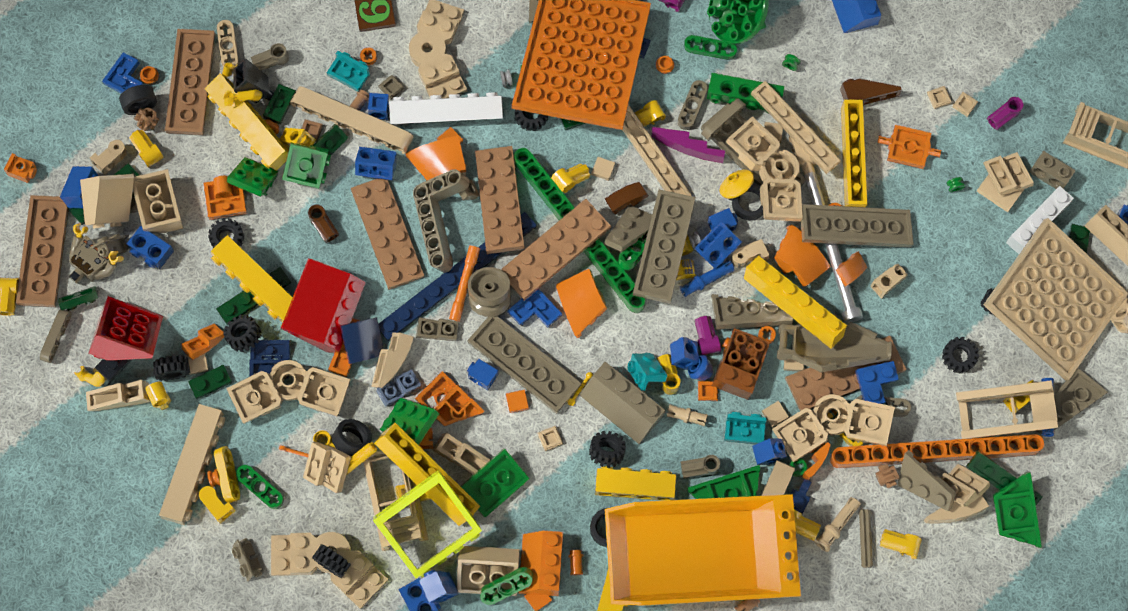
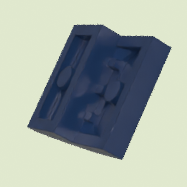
(362, 340)
(278, 348)

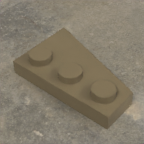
(629, 228)
(919, 481)

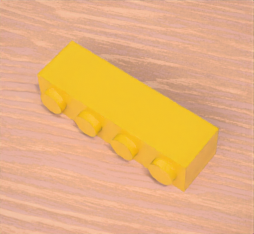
(635, 484)

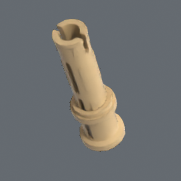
(833, 530)

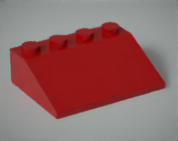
(322, 304)
(125, 332)

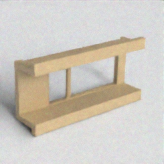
(1082, 130)
(1041, 401)
(404, 528)

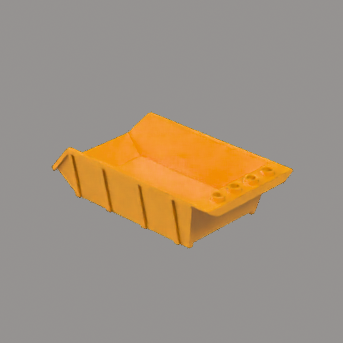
(702, 550)

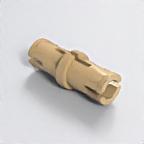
(687, 415)

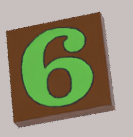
(374, 14)

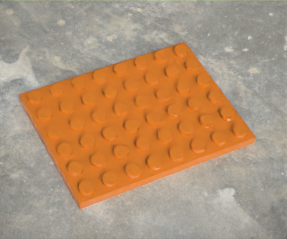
(582, 60)

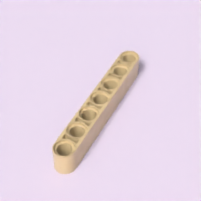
(353, 119)

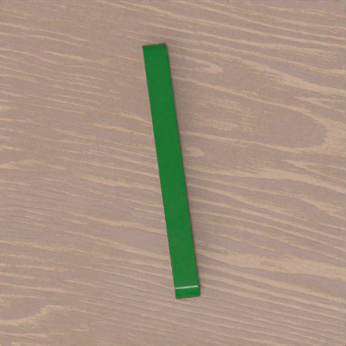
(564, 207)

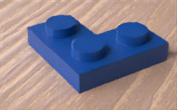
(120, 74)
(535, 304)
(873, 377)

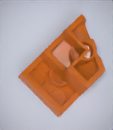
(438, 157)
(800, 257)
(581, 300)
(454, 405)

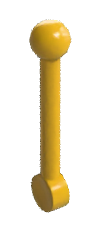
(571, 401)

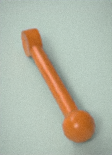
(293, 451)

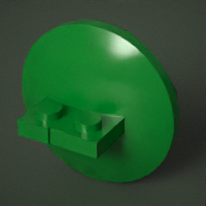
(738, 19)

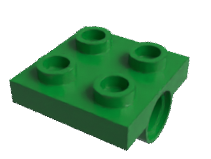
(252, 177)

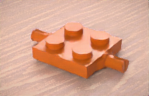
(909, 146)

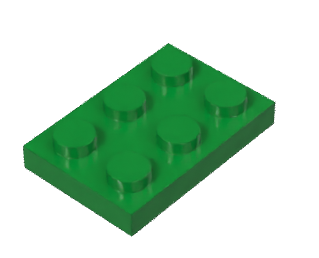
(411, 418)
(495, 482)

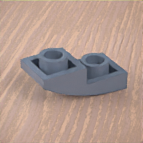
(398, 388)

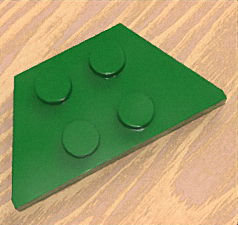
(738, 484)
(1017, 511)

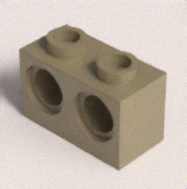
(1052, 170)

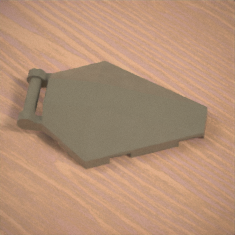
(856, 348)

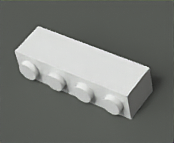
(1050, 208)

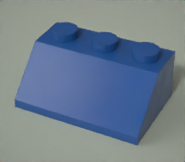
(857, 14)

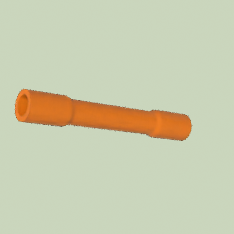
(458, 304)

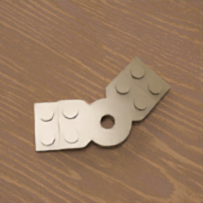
(435, 31)
(760, 152)
(266, 391)
(858, 421)
(294, 554)

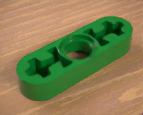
(696, 50)
(635, 256)
(274, 492)
(511, 578)

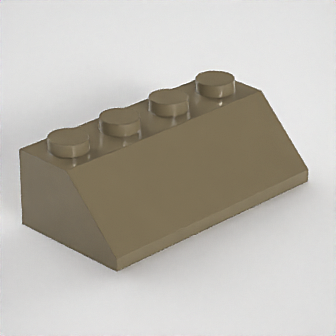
(622, 402)

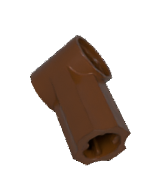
(323, 224)

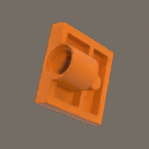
(223, 199)

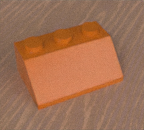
(542, 556)

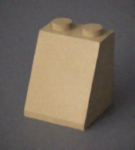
(107, 199)

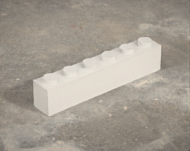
(446, 109)

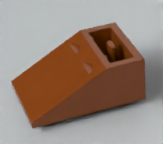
(741, 364)

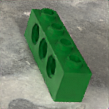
(736, 85)

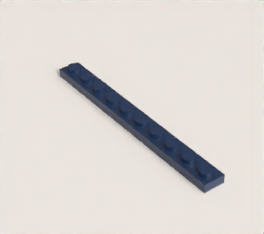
(439, 289)

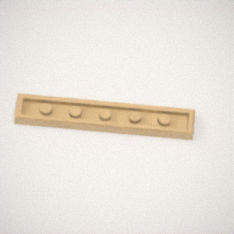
(796, 127)
(652, 155)

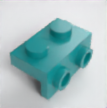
(349, 71)
(645, 369)
(745, 428)

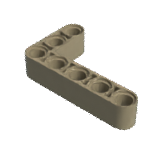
(434, 217)

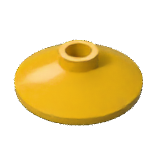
(736, 184)

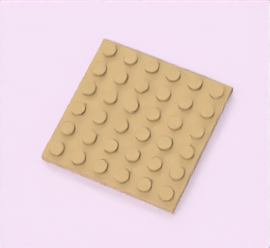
(1056, 299)

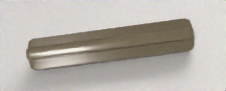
(865, 538)

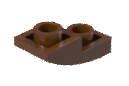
(630, 194)

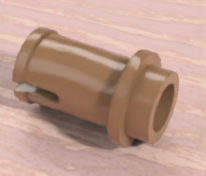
(360, 100)
(747, 605)

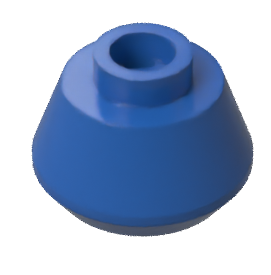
(701, 370)

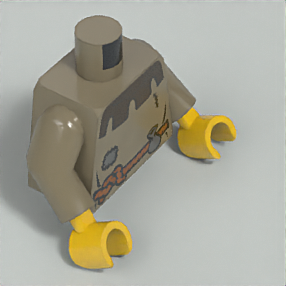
(87, 260)

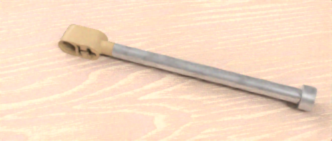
(851, 312)

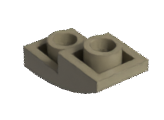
(437, 329)

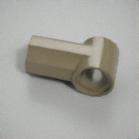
(269, 59)
(698, 467)

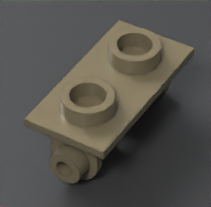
(113, 243)
(243, 551)

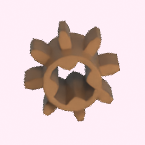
(146, 119)
(887, 475)

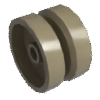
(489, 291)

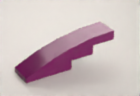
(680, 141)

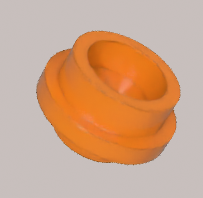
(664, 64)
(149, 75)

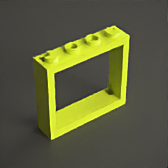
(408, 498)

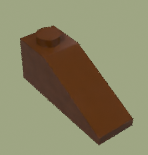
(868, 90)

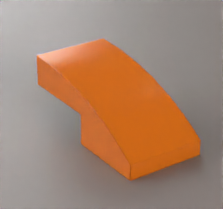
(851, 269)
(206, 340)
(818, 457)

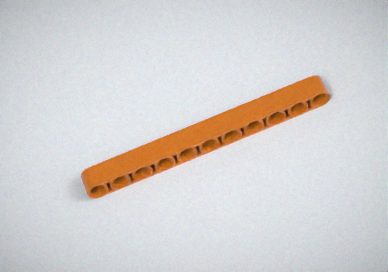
(944, 446)

